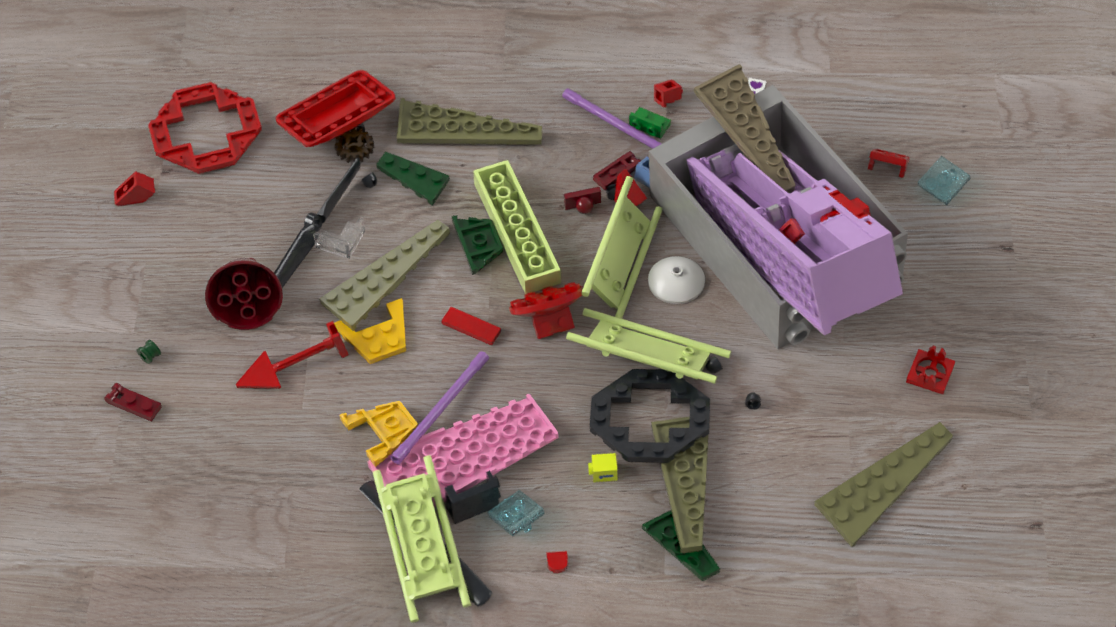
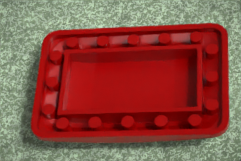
(336, 109)

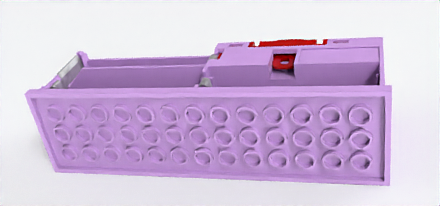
(828, 274)

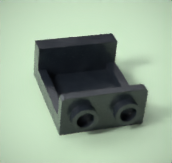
(473, 501)

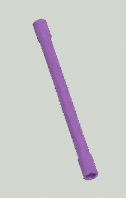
(609, 118)
(404, 449)

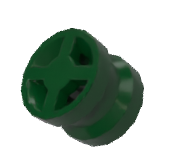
(148, 351)

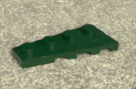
(419, 178)
(664, 532)

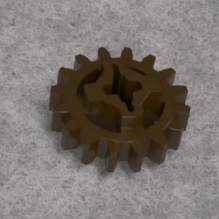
(354, 145)

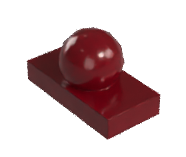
(582, 200)

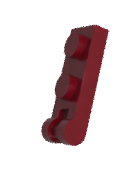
(609, 174)
(133, 402)

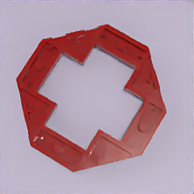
(183, 154)

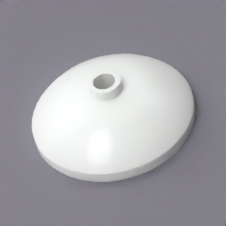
(676, 287)

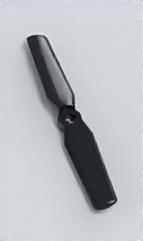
(313, 222)
(477, 590)

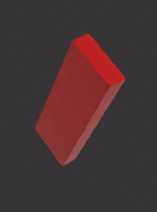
(471, 326)

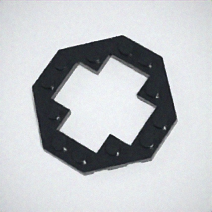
(649, 452)

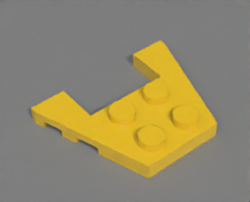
(381, 339)
(389, 422)

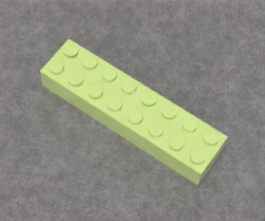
(517, 227)

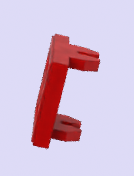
(889, 157)
(929, 382)

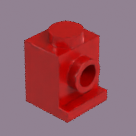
(667, 92)

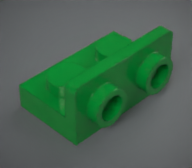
(649, 122)

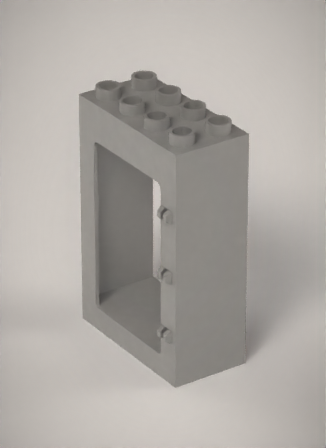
(673, 192)

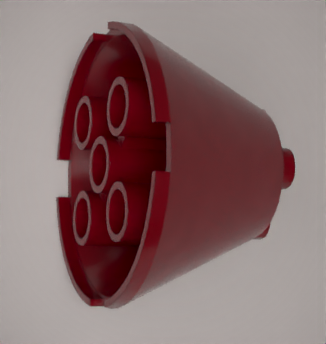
(243, 294)

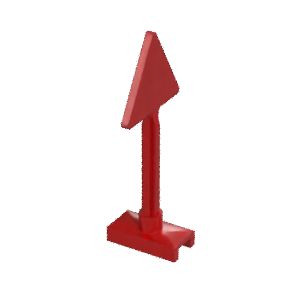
(263, 373)

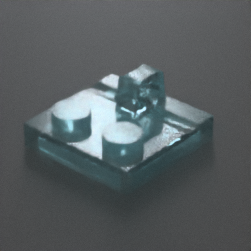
(944, 180)
(516, 513)

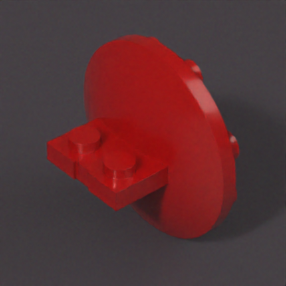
(549, 308)

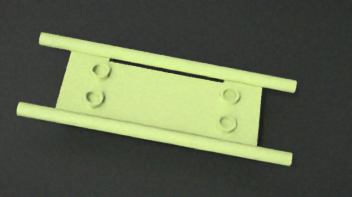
(619, 250)
(612, 338)
(420, 537)

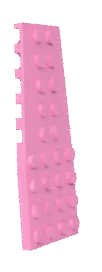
(476, 446)

